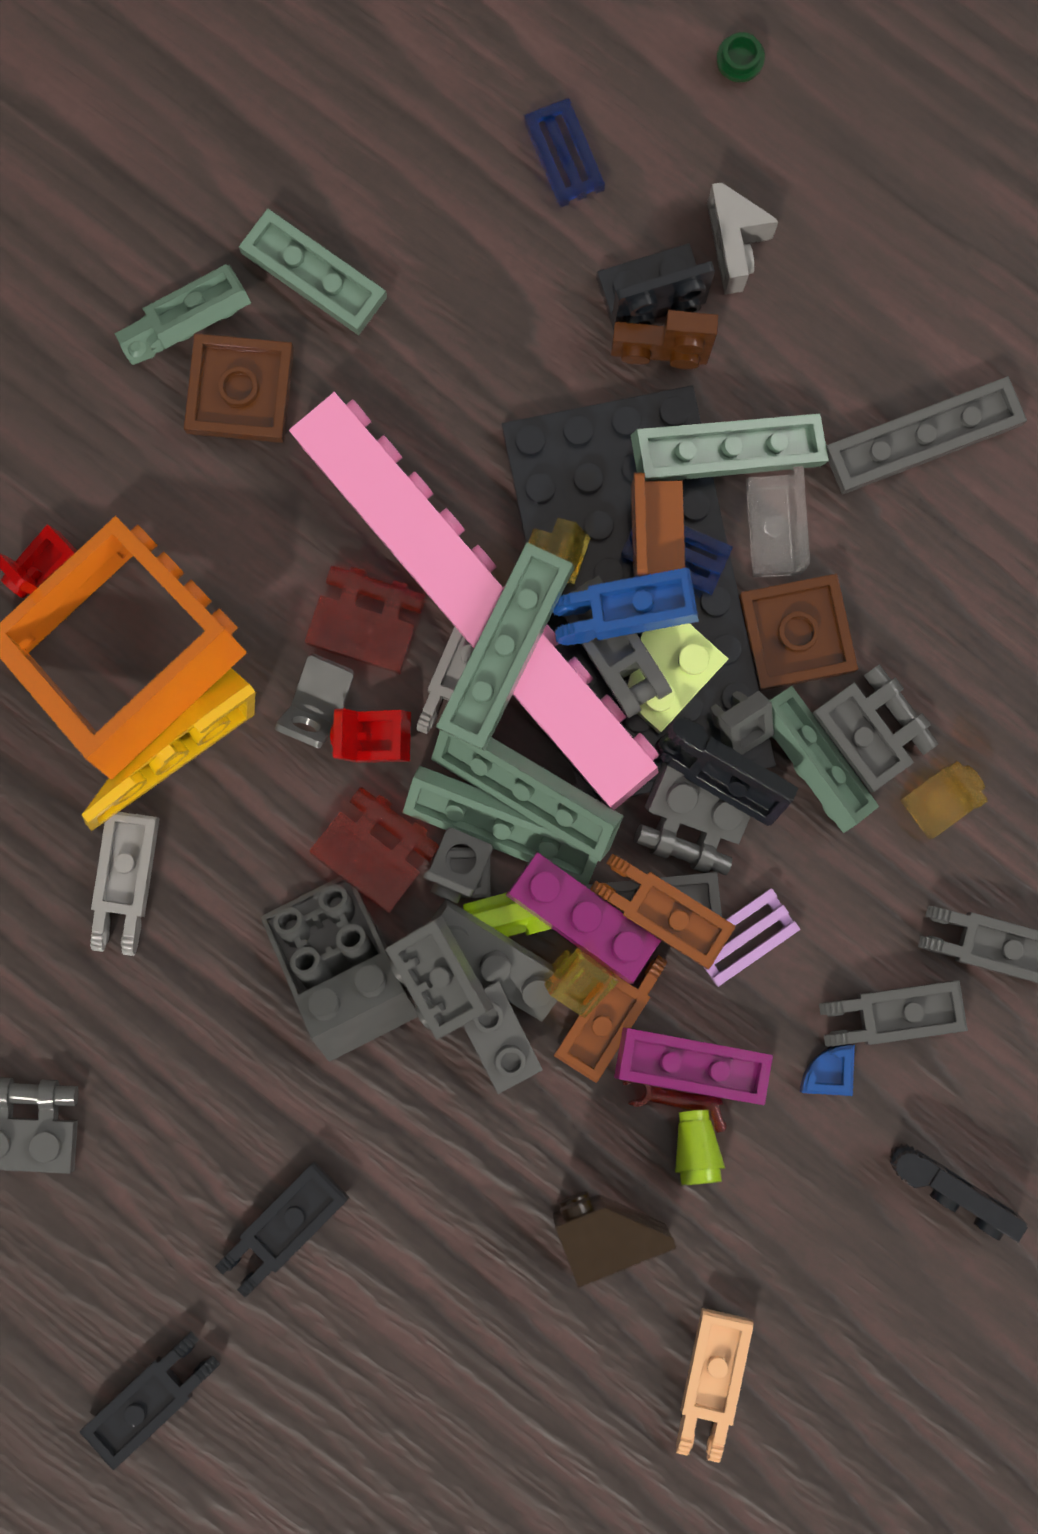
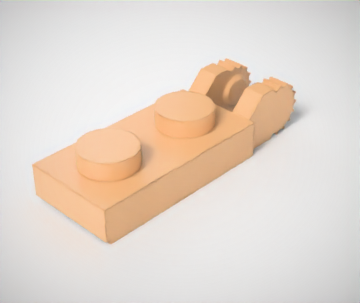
(714, 1379)

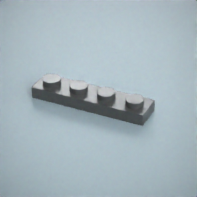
(925, 435)

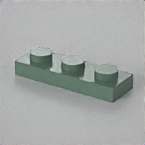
(313, 271)
(819, 761)

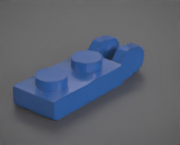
(628, 607)

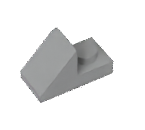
(736, 223)

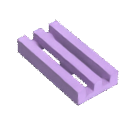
(778, 912)

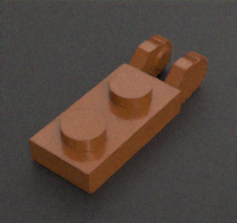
(668, 914)
(597, 1037)

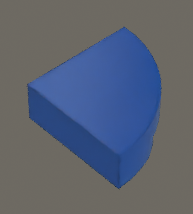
(830, 1072)

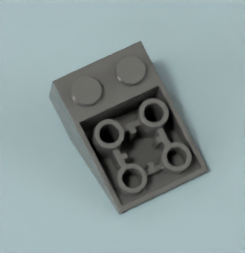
(338, 968)

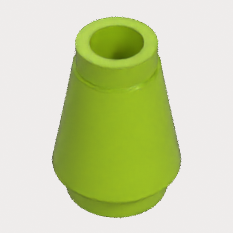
(697, 1149)

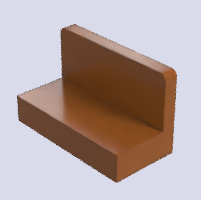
(657, 525)

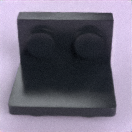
(654, 284)

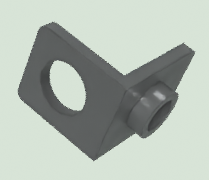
(319, 692)
(451, 884)

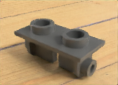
(502, 1042)

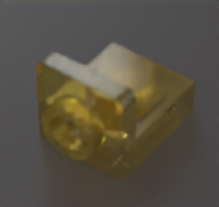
(945, 798)

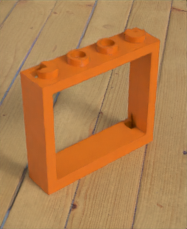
(165, 695)

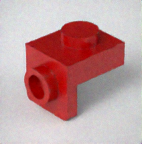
(37, 562)
(371, 735)

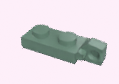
(183, 314)

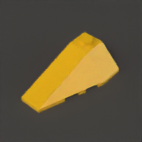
(204, 723)

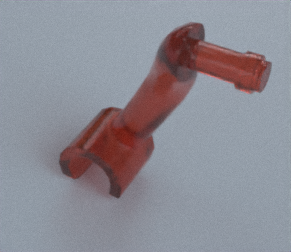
(682, 1100)

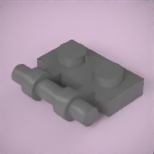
(865, 738)
(687, 803)
(39, 1142)

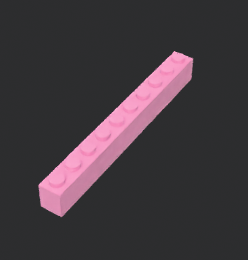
(467, 593)

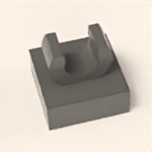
(745, 723)

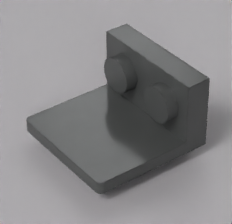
(438, 978)

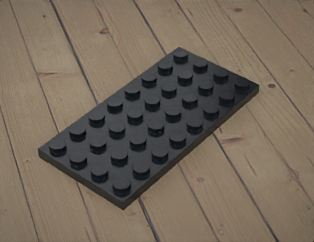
(582, 471)

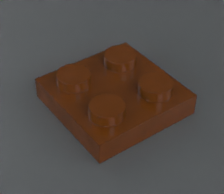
(239, 388)
(798, 632)

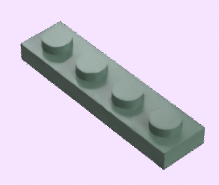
(729, 447)
(505, 646)
(532, 792)
(474, 812)

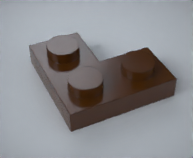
(683, 340)

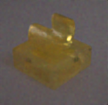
(566, 542)
(580, 981)

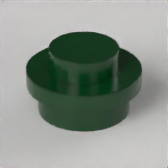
(740, 57)

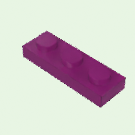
(583, 918)
(693, 1066)

